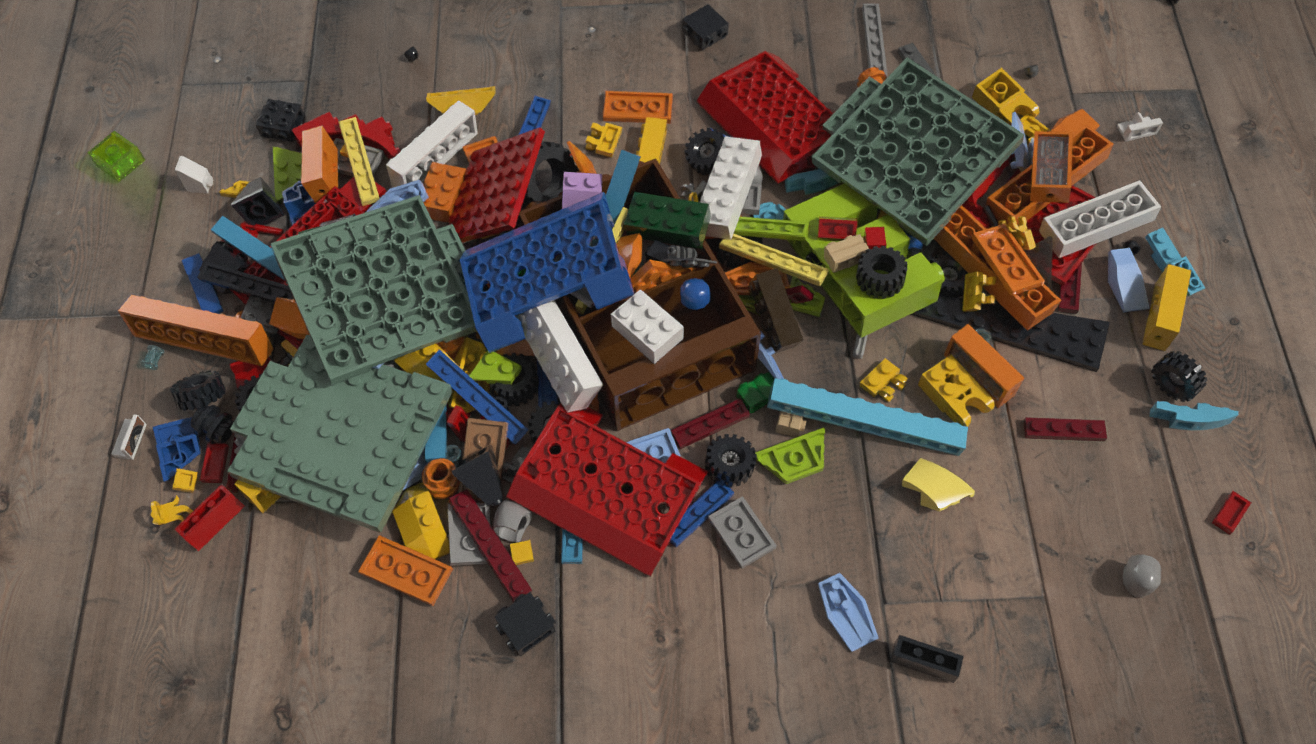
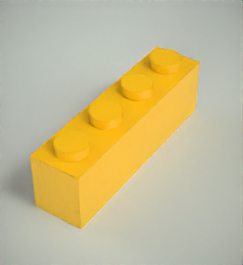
(653, 139)

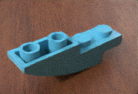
(809, 182)
(1166, 253)
(1201, 417)

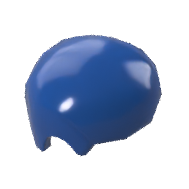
(695, 293)

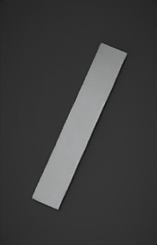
(874, 37)

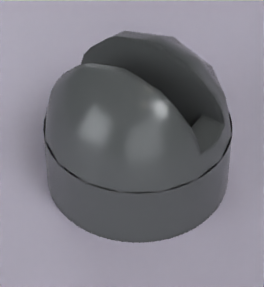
(1031, 71)

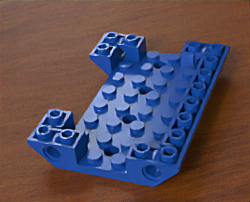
(534, 249)

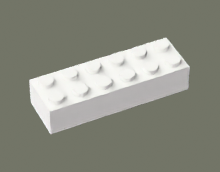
(435, 144)
(730, 184)
(1100, 218)
(560, 356)

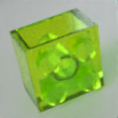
(116, 156)

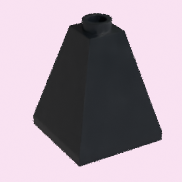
(257, 203)
(481, 475)

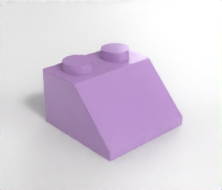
(580, 187)

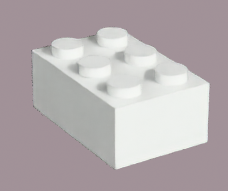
(647, 326)

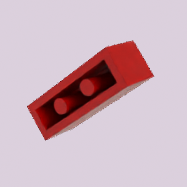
(209, 517)

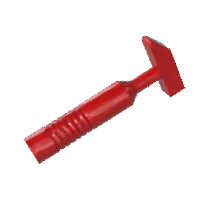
(265, 229)

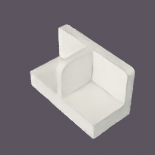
(1139, 127)

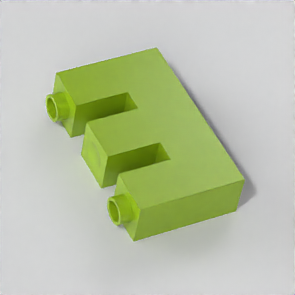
(861, 310)

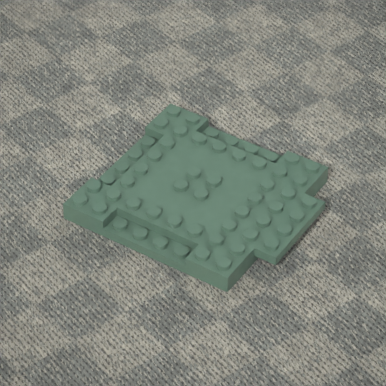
(914, 147)
(377, 286)
(339, 443)

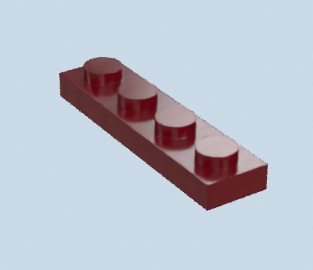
(710, 423)
(1065, 429)

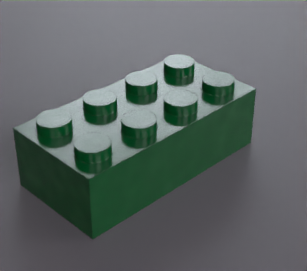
(668, 220)

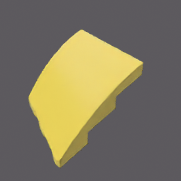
(937, 485)

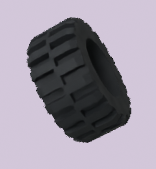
(560, 162)

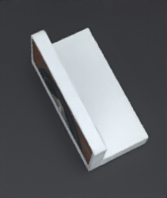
(129, 438)

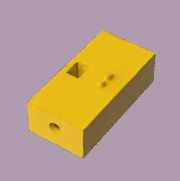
(1166, 307)

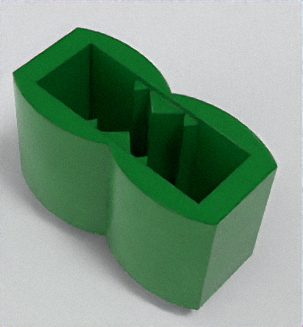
(756, 393)

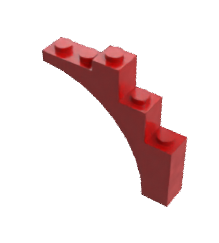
(374, 134)

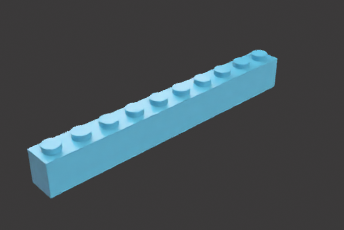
(867, 417)

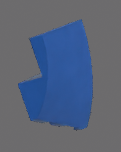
(297, 201)
(176, 446)

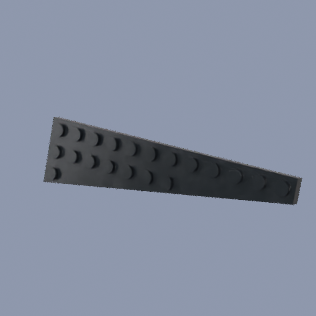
(1058, 336)

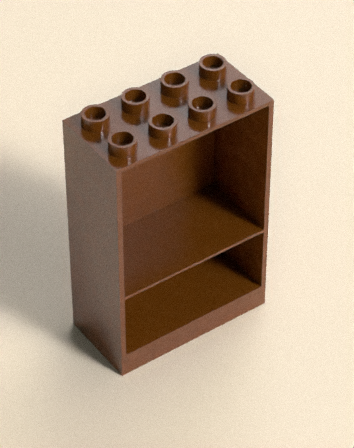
(716, 343)

